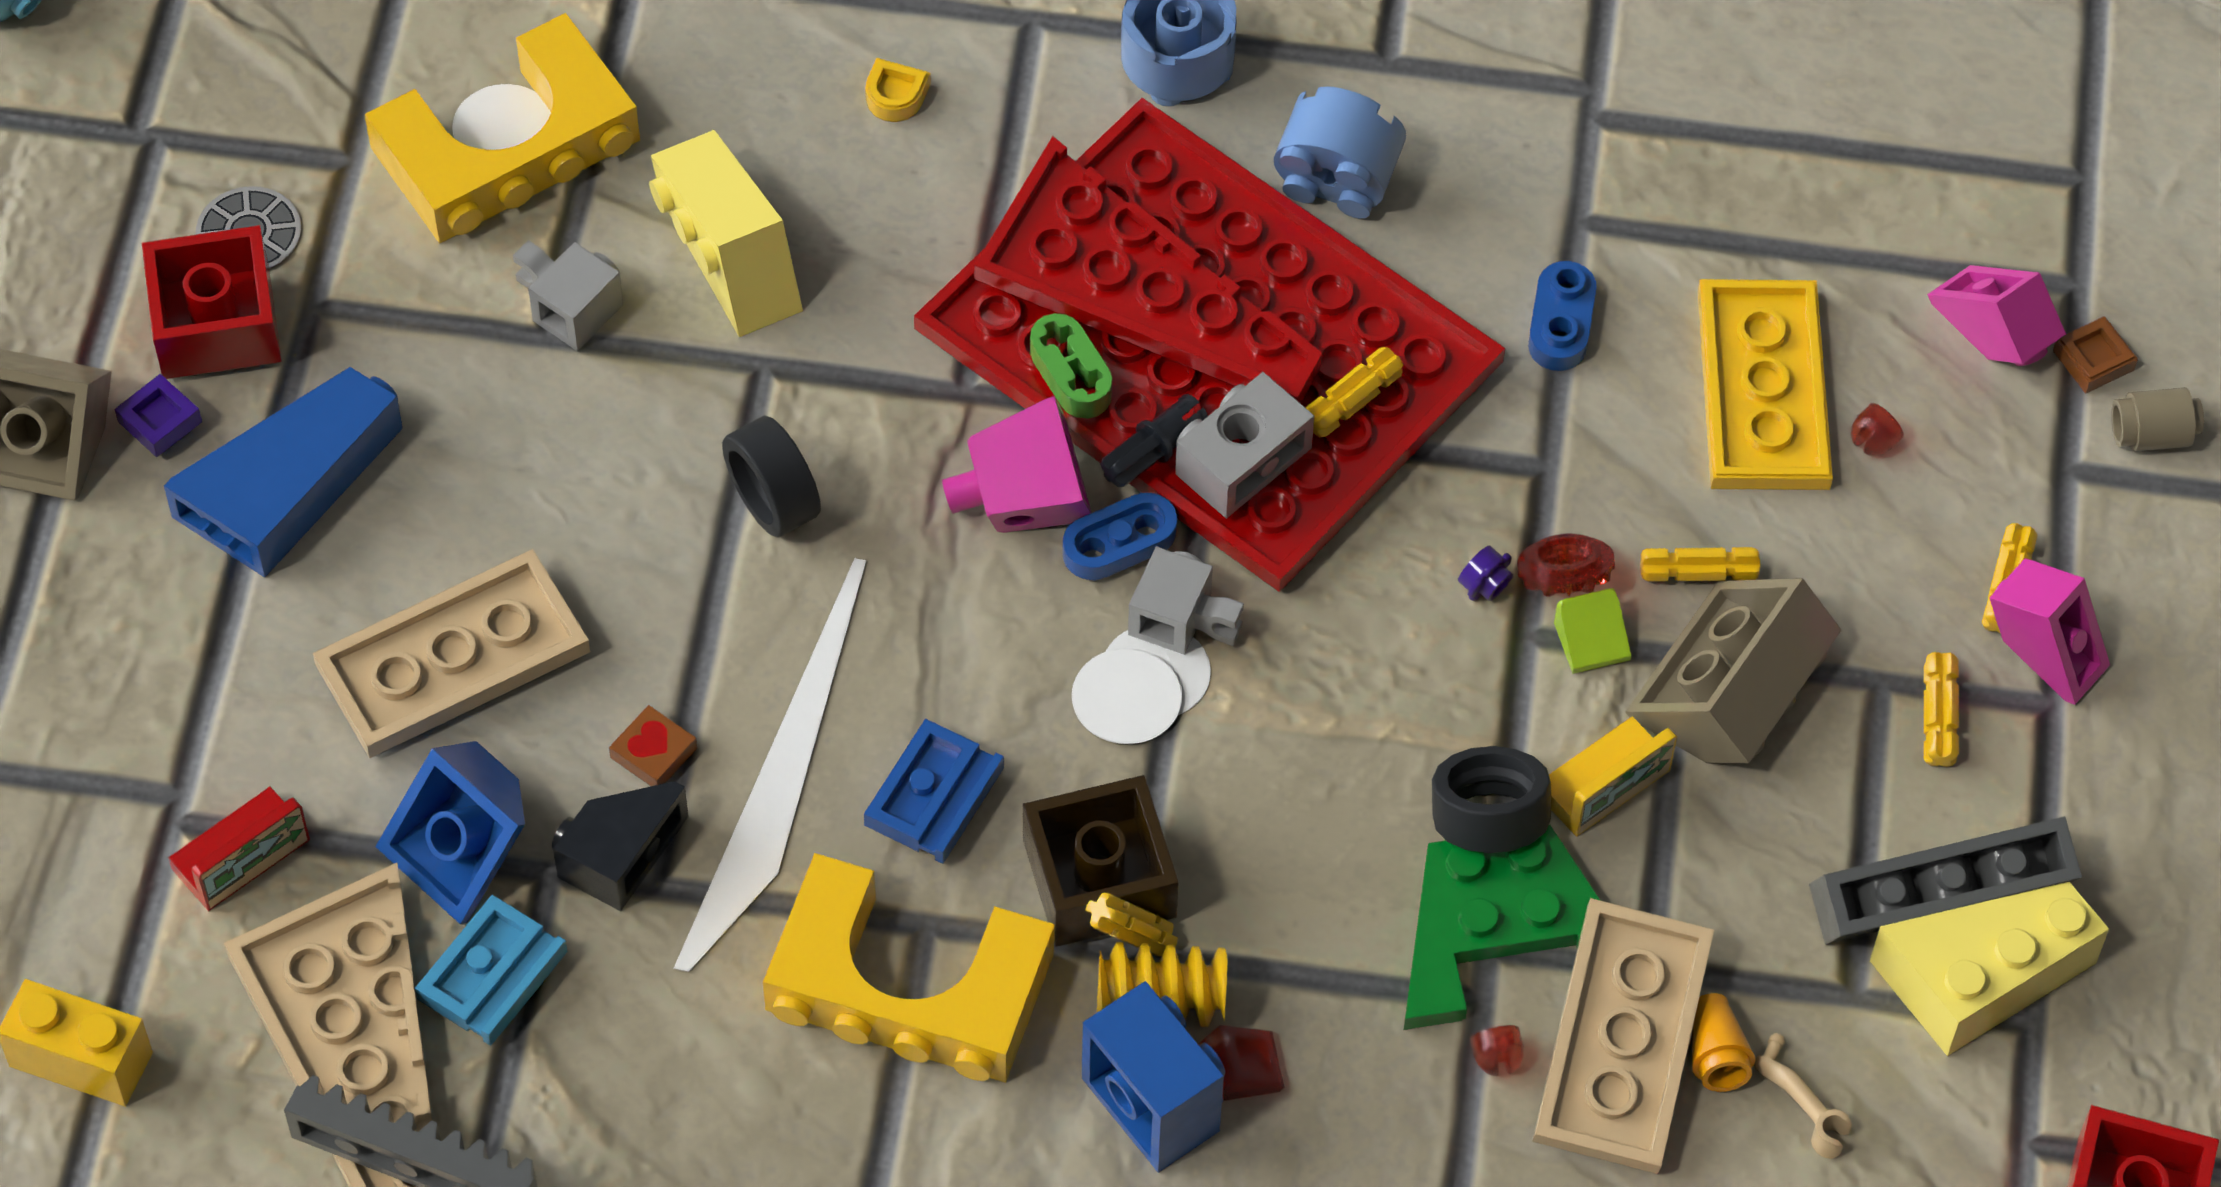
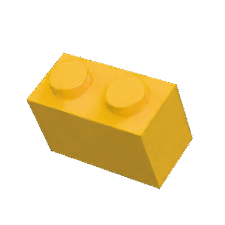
(75, 1042)

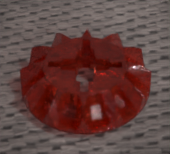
(1588, 566)

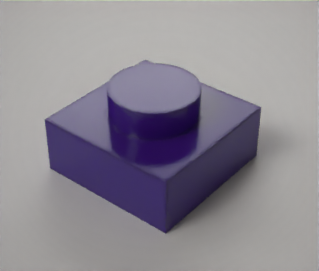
(158, 415)

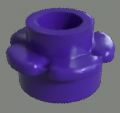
(1486, 574)

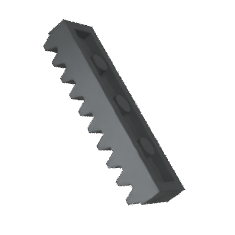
(398, 1146)

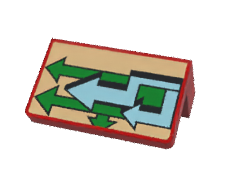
(240, 847)

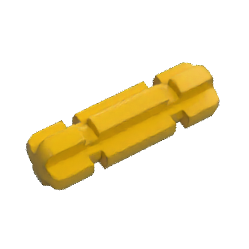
(1354, 390)
(2016, 545)
(1700, 564)
(1941, 709)
(1131, 923)

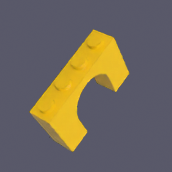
(464, 185)
(966, 1027)

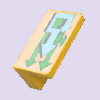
(1609, 774)

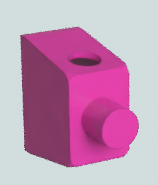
(1023, 472)

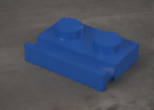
(933, 791)

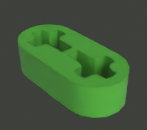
(1081, 360)

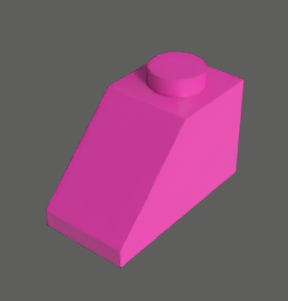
(2001, 312)
(2051, 627)

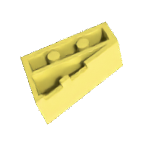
(728, 231)
(1987, 959)

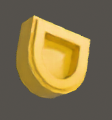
(895, 90)

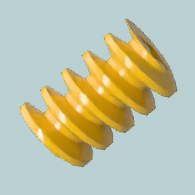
(1187, 984)

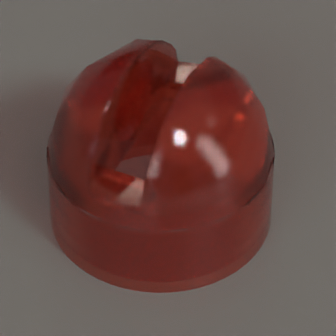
(1876, 428)
(1498, 1046)

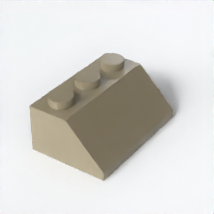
(49, 423)
(1737, 668)

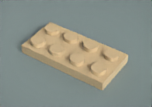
(451, 653)
(1623, 1036)

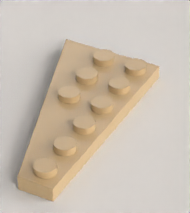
(343, 1000)

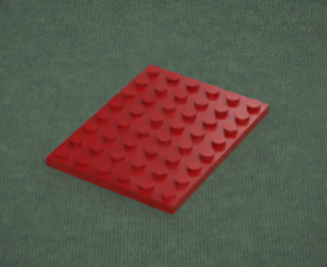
(1284, 265)

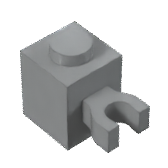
(571, 294)
(1177, 600)

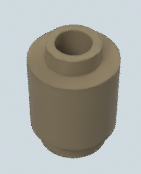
(2157, 419)

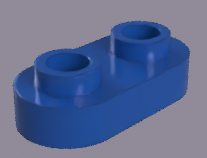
(1563, 311)
(1116, 536)

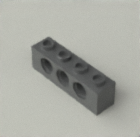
(1944, 879)

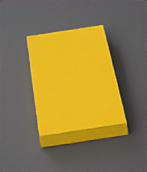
(1764, 384)

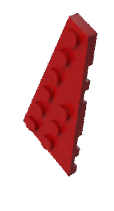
(1126, 274)

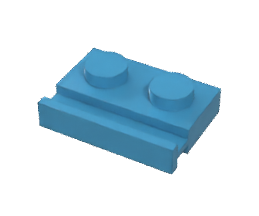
(491, 970)

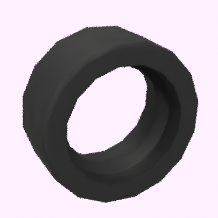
(771, 476)
(1492, 826)

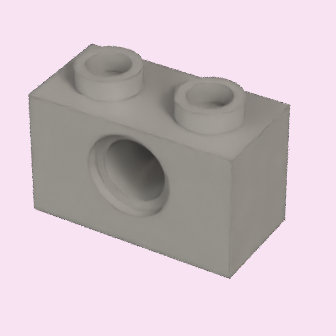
(1234, 472)

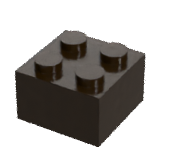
(1094, 845)

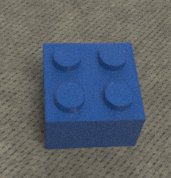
(1153, 1075)

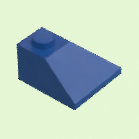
(455, 826)

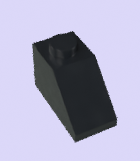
(618, 840)

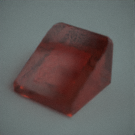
(1248, 1061)

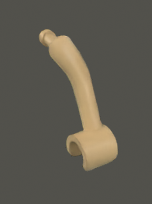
(1804, 1096)

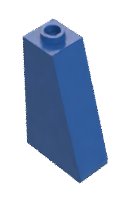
(287, 470)

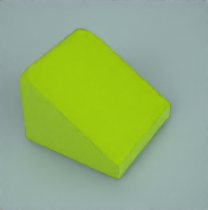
(1592, 630)

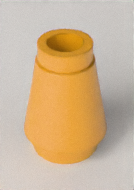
(1719, 1046)

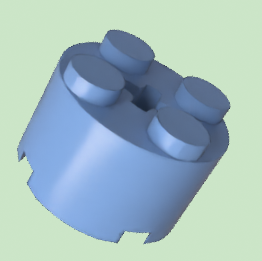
(1178, 47)
(1339, 150)

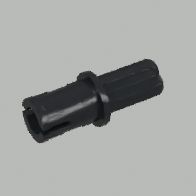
(1150, 443)

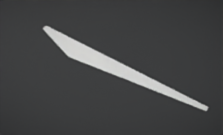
(767, 818)

